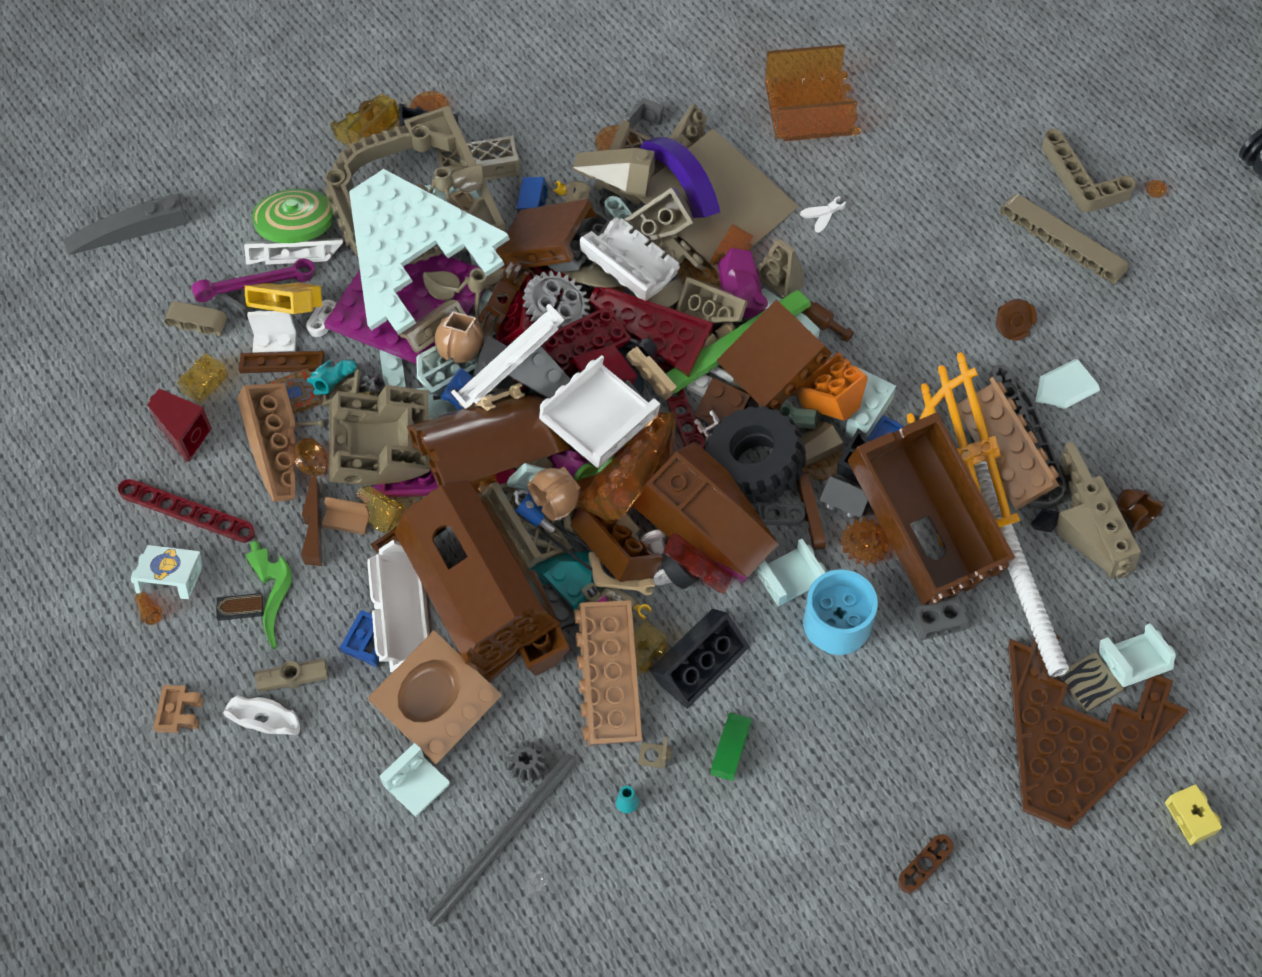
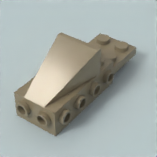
(1094, 521)

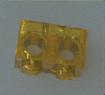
(205, 381)

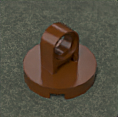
(1016, 319)

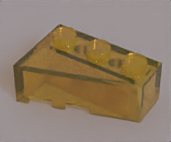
(374, 117)

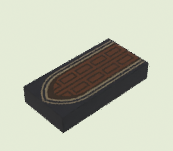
(239, 606)

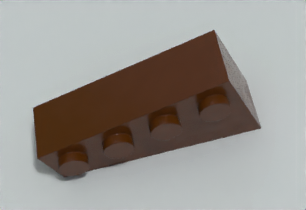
(616, 547)

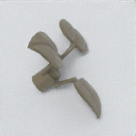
(466, 180)
(444, 284)

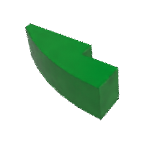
(730, 746)

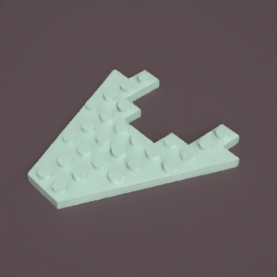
(397, 225)

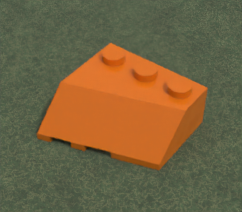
(834, 388)

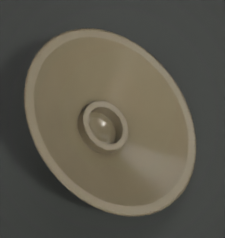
(593, 275)

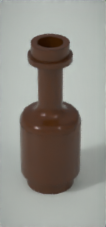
(824, 318)

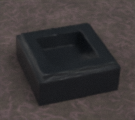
(1046, 520)

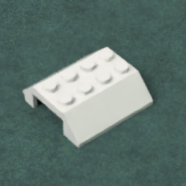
(630, 259)

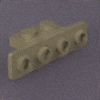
(678, 250)

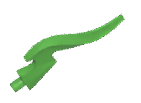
(283, 577)

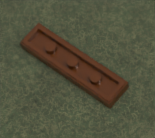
(280, 361)

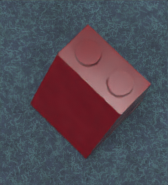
(612, 361)
(180, 421)

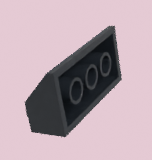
(700, 657)

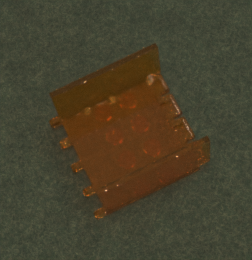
(809, 93)

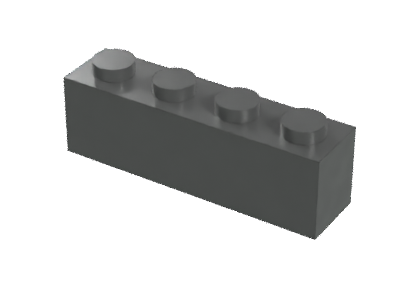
(596, 225)

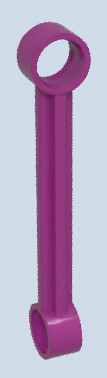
(205, 290)

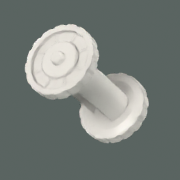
(656, 542)

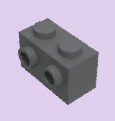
(844, 496)

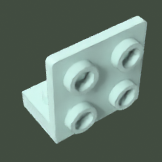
(414, 780)

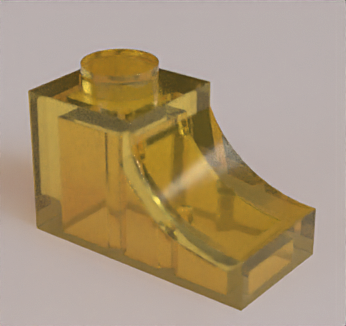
(382, 509)

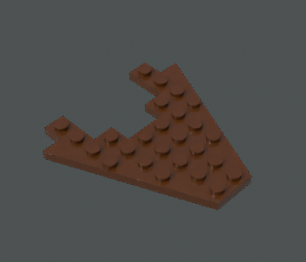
(1069, 756)

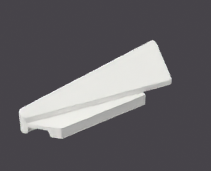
(281, 253)

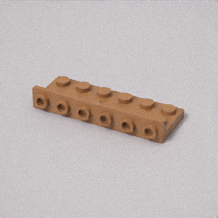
(1020, 464)
(608, 673)

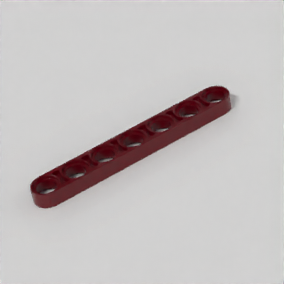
(683, 419)
(179, 503)

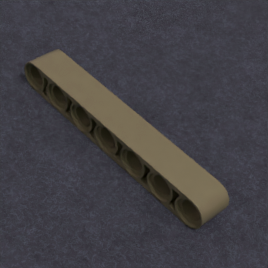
(1065, 238)

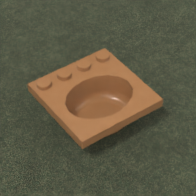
(434, 697)

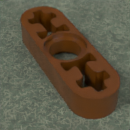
(919, 881)

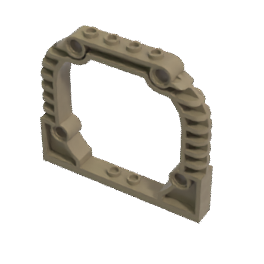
(420, 132)

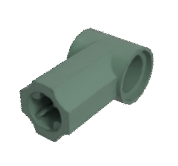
(802, 417)

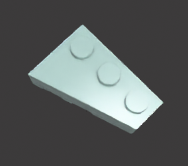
(874, 403)

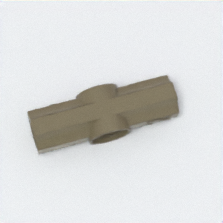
(277, 677)

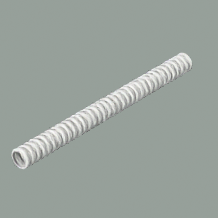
(1025, 584)

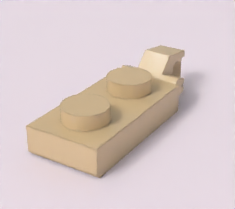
(652, 373)

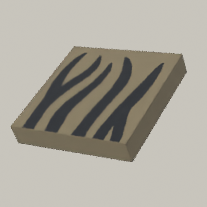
(1091, 682)

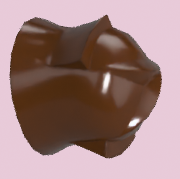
(1138, 508)

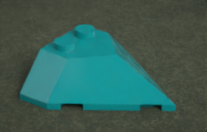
(566, 576)

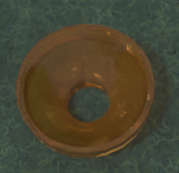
(313, 455)

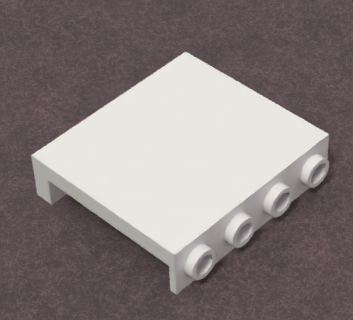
(597, 412)

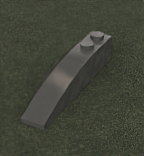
(128, 224)

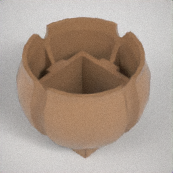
(459, 338)
(555, 492)

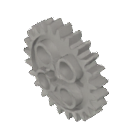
(544, 291)

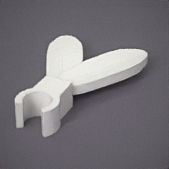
(823, 212)

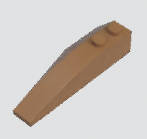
(271, 436)

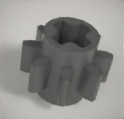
(372, 384)

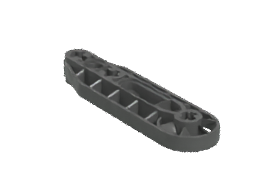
(1017, 392)

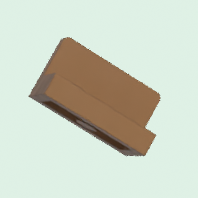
(346, 516)

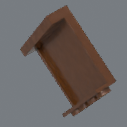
(544, 234)
(774, 357)

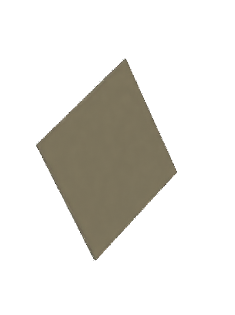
(742, 194)

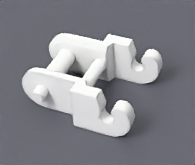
(704, 429)

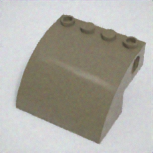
(372, 436)

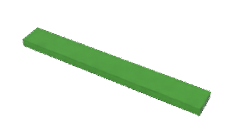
(794, 303)

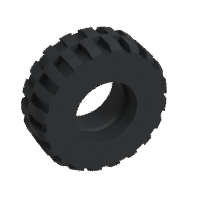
(759, 428)

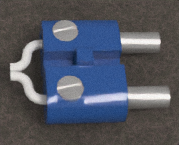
(532, 512)

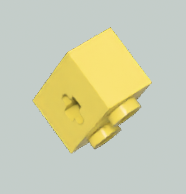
(1197, 826)

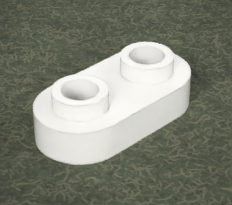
(318, 318)

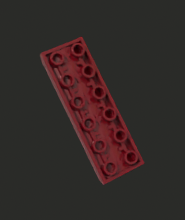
(583, 336)

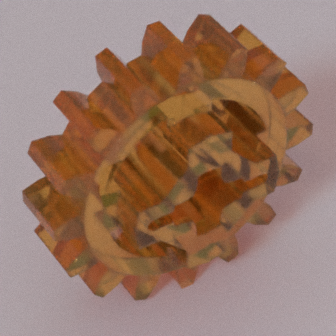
(867, 549)

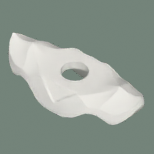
(246, 710)

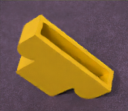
(285, 298)

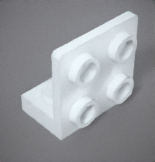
(272, 331)

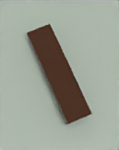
(311, 515)

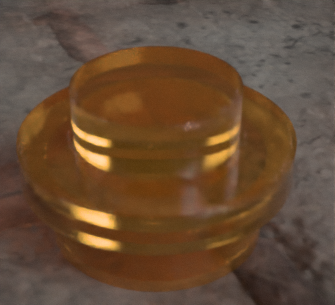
(1156, 188)

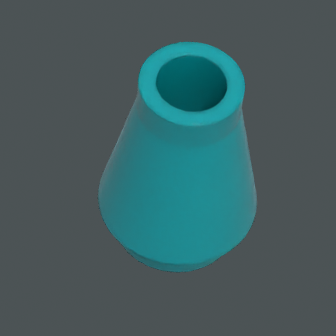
(627, 804)

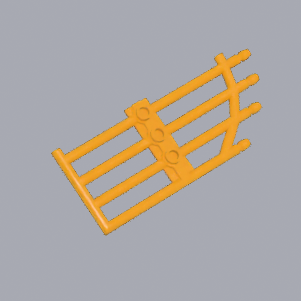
(975, 453)

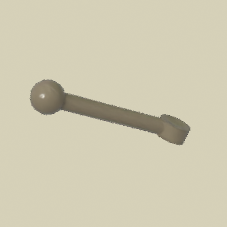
(321, 423)

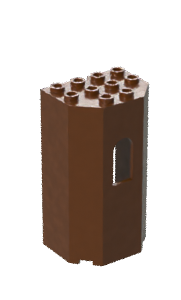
(921, 476)
(488, 597)

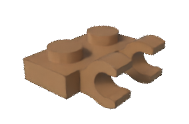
(171, 709)

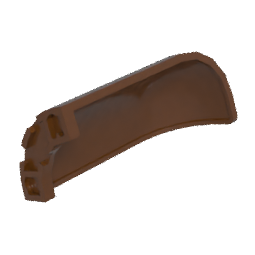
(484, 442)

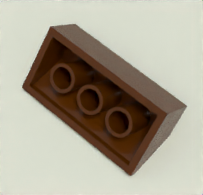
(546, 650)

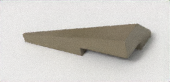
(821, 442)

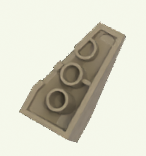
(662, 216)
(781, 269)

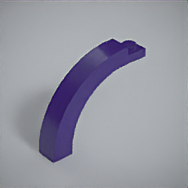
(688, 172)

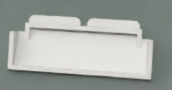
(509, 358)
(399, 605)

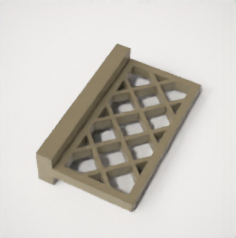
(618, 142)
(496, 167)
(515, 527)

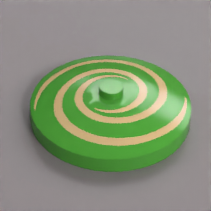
(293, 216)

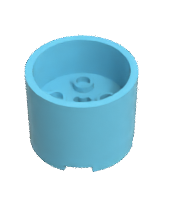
(841, 595)

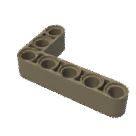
(1076, 179)

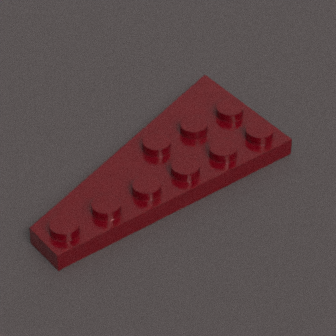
(675, 333)

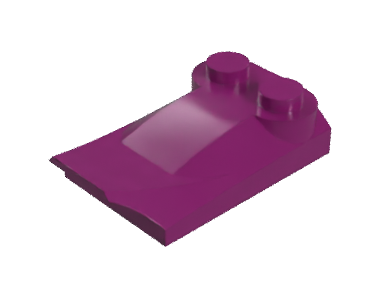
(740, 277)
(417, 486)

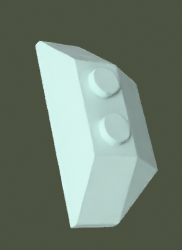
(436, 372)

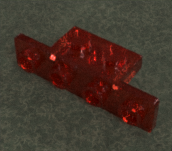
(697, 563)

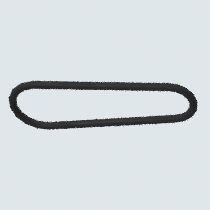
(564, 548)

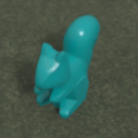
(326, 377)

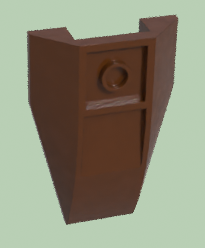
(707, 509)

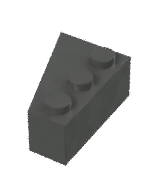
(540, 374)

